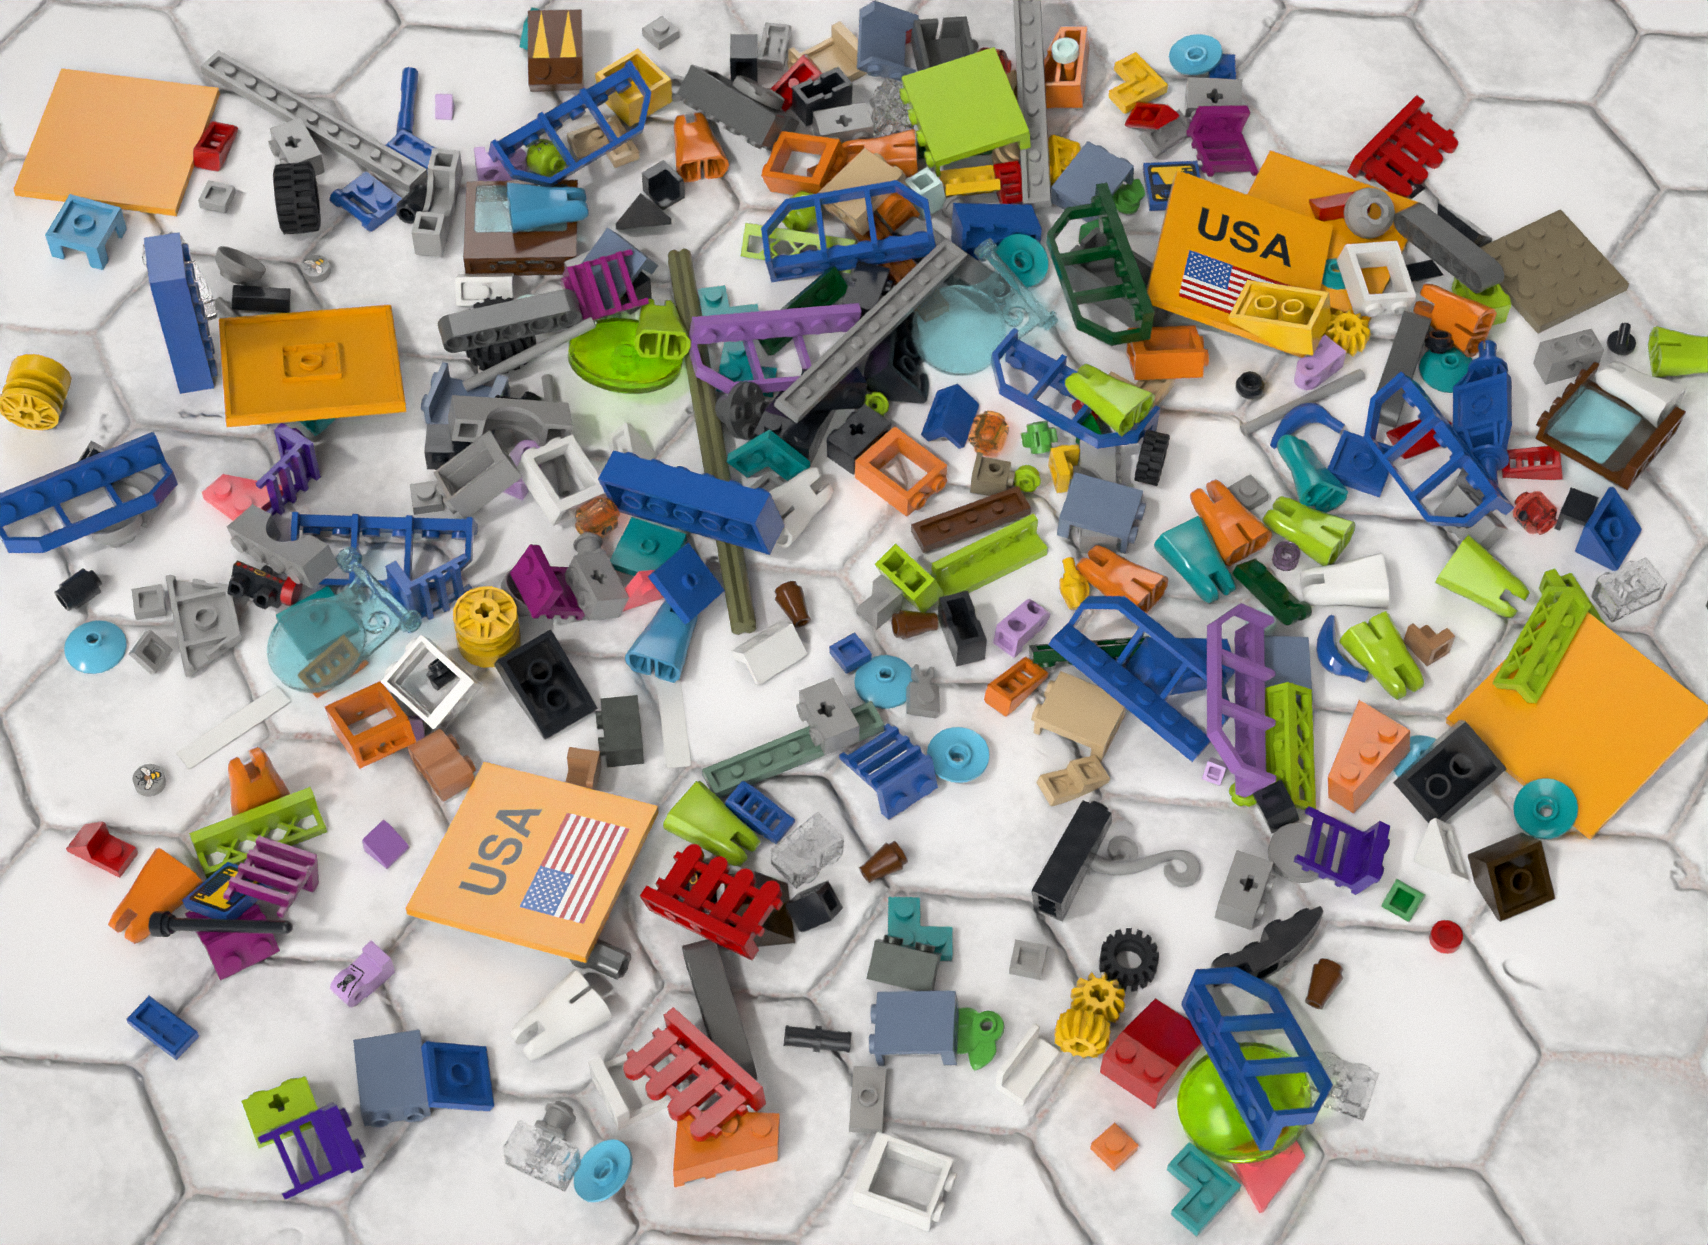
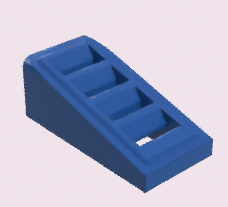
(747, 792)

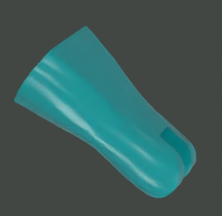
(1311, 478)
(1196, 558)

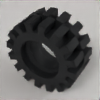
(1151, 457)
(1133, 943)

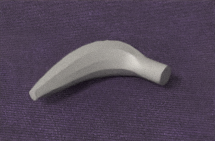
(144, 483)

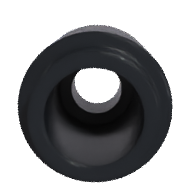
(78, 589)

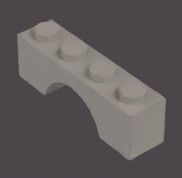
(443, 185)
(541, 420)
(1100, 464)
(303, 559)

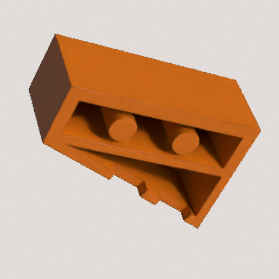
(1067, 82)
(1366, 756)
(743, 1145)

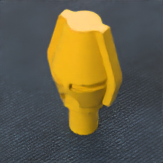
(1073, 585)

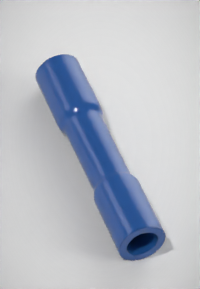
(408, 90)

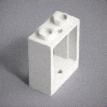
(1376, 255)
(554, 508)
(452, 703)
(912, 1155)

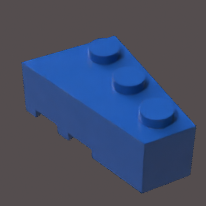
(978, 222)
(1157, 666)

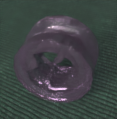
(1286, 564)

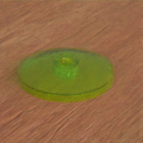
(611, 362)
(1213, 1119)

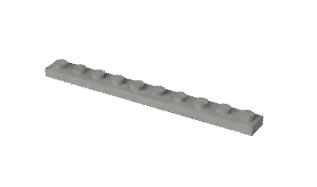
(1032, 102)
(318, 122)
(870, 331)

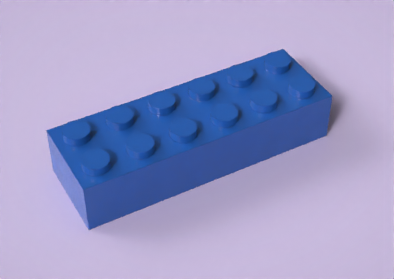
(181, 312)
(692, 501)

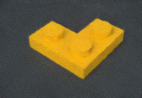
(1140, 83)

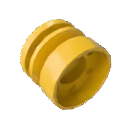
(34, 392)
(486, 625)

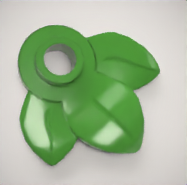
(1128, 197)
(975, 1041)

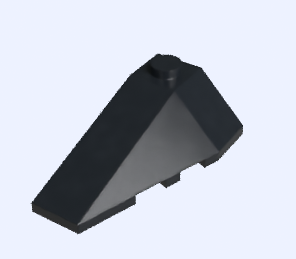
(896, 367)

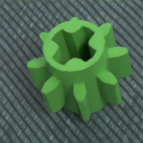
(1039, 437)

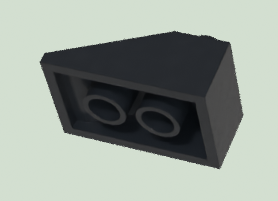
(802, 436)
(545, 684)
(1449, 773)

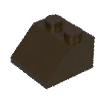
(1512, 875)
(779, 923)

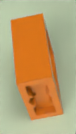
(829, 166)
(1168, 354)
(883, 451)
(365, 746)

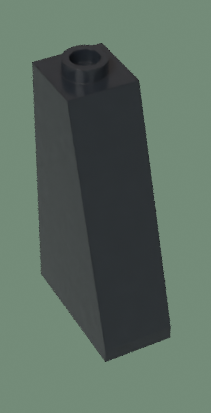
(1071, 860)

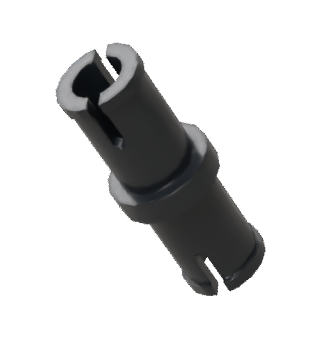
(817, 1038)

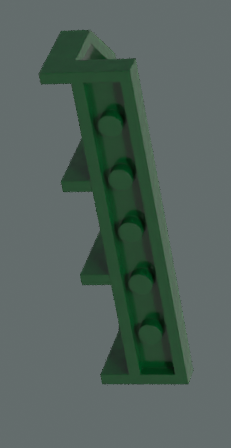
(1124, 265)

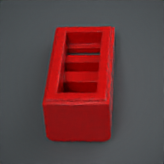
(213, 149)
(1008, 174)
(1540, 472)

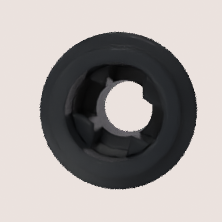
(411, 203)

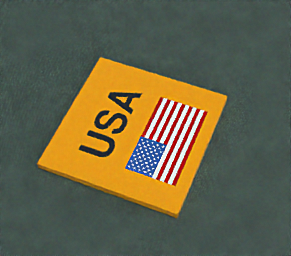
(1219, 241)
(533, 861)

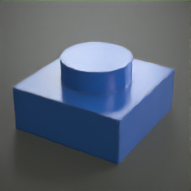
(850, 653)

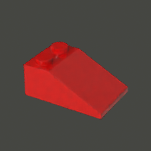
(1151, 1053)

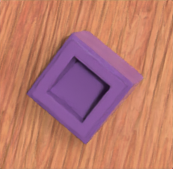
(384, 844)

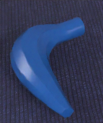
(1303, 415)
(1331, 658)

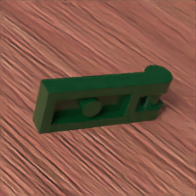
(1271, 592)

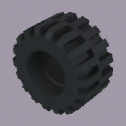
(296, 198)
(494, 354)

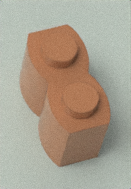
(442, 764)

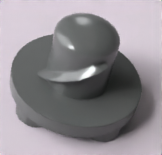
(742, 409)

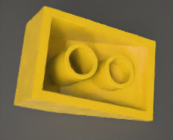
(1283, 315)

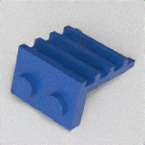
(416, 594)
(899, 781)

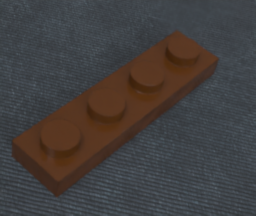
(970, 519)

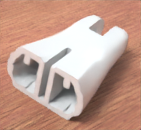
(1647, 394)
(799, 503)
(1351, 582)
(561, 1016)

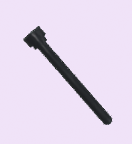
(165, 923)

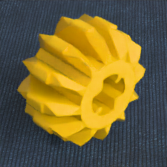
(1348, 331)
(1099, 996)
(1082, 1033)

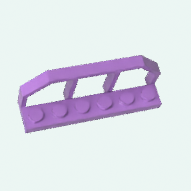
(762, 326)
(1248, 756)

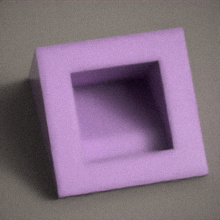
(444, 106)
(417, 726)
(1214, 771)

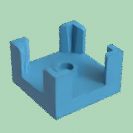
(85, 227)

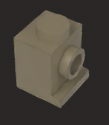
(991, 476)

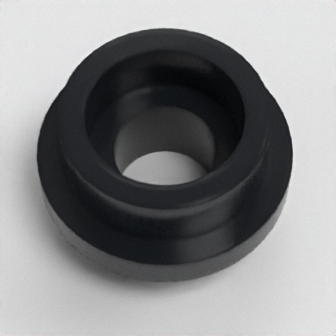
(1439, 341)
(1255, 384)

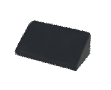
(261, 298)

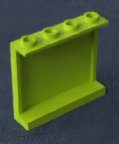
(963, 109)

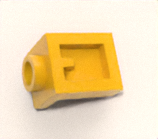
(1060, 465)

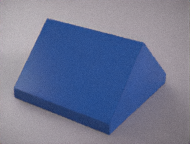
(1609, 532)

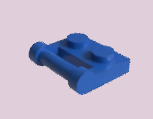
(371, 195)

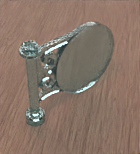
(963, 325)
(326, 640)

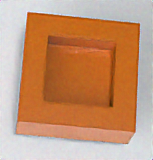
(1114, 1147)

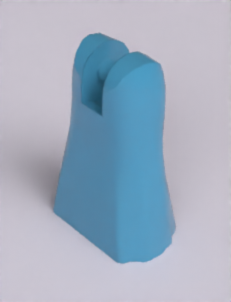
(540, 206)
(662, 645)

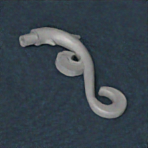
(1130, 863)

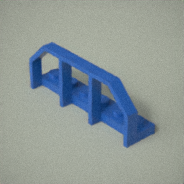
(574, 109)
(846, 257)
(1053, 373)
(1446, 437)
(80, 479)
(399, 527)
(1124, 686)
(1240, 1073)

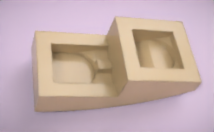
(1073, 782)

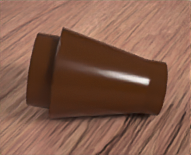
(792, 602)
(913, 623)
(884, 862)
(1323, 982)

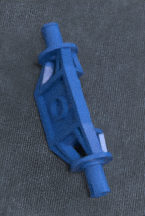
(1485, 409)

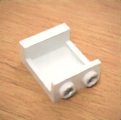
(627, 1098)

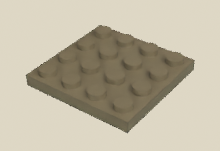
(1553, 271)

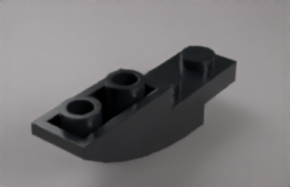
(1278, 945)

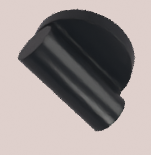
(1621, 341)
(439, 674)

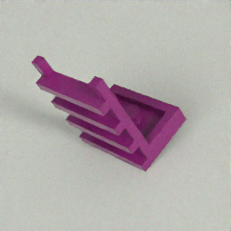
(1221, 129)
(582, 282)
(544, 586)
(278, 867)
(236, 951)

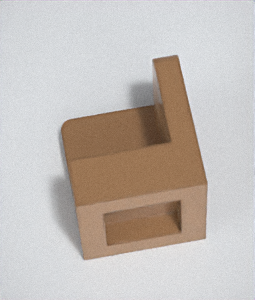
(1427, 644)
(583, 767)

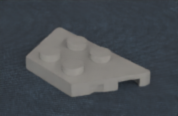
(203, 621)

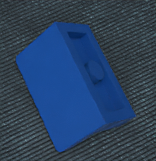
(951, 416)

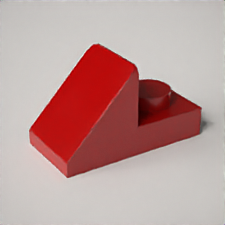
(102, 849)

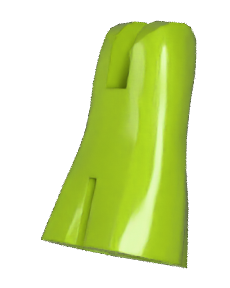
(663, 327)
(1677, 353)
(1110, 398)
(1313, 531)
(1481, 578)
(1383, 654)
(710, 824)

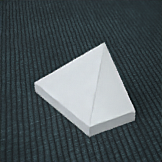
(628, 440)
(1441, 851)

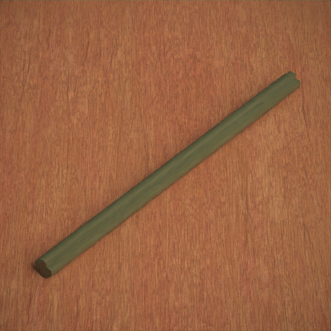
(711, 443)

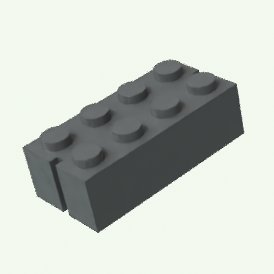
(953, 42)
(742, 114)
(1102, 274)

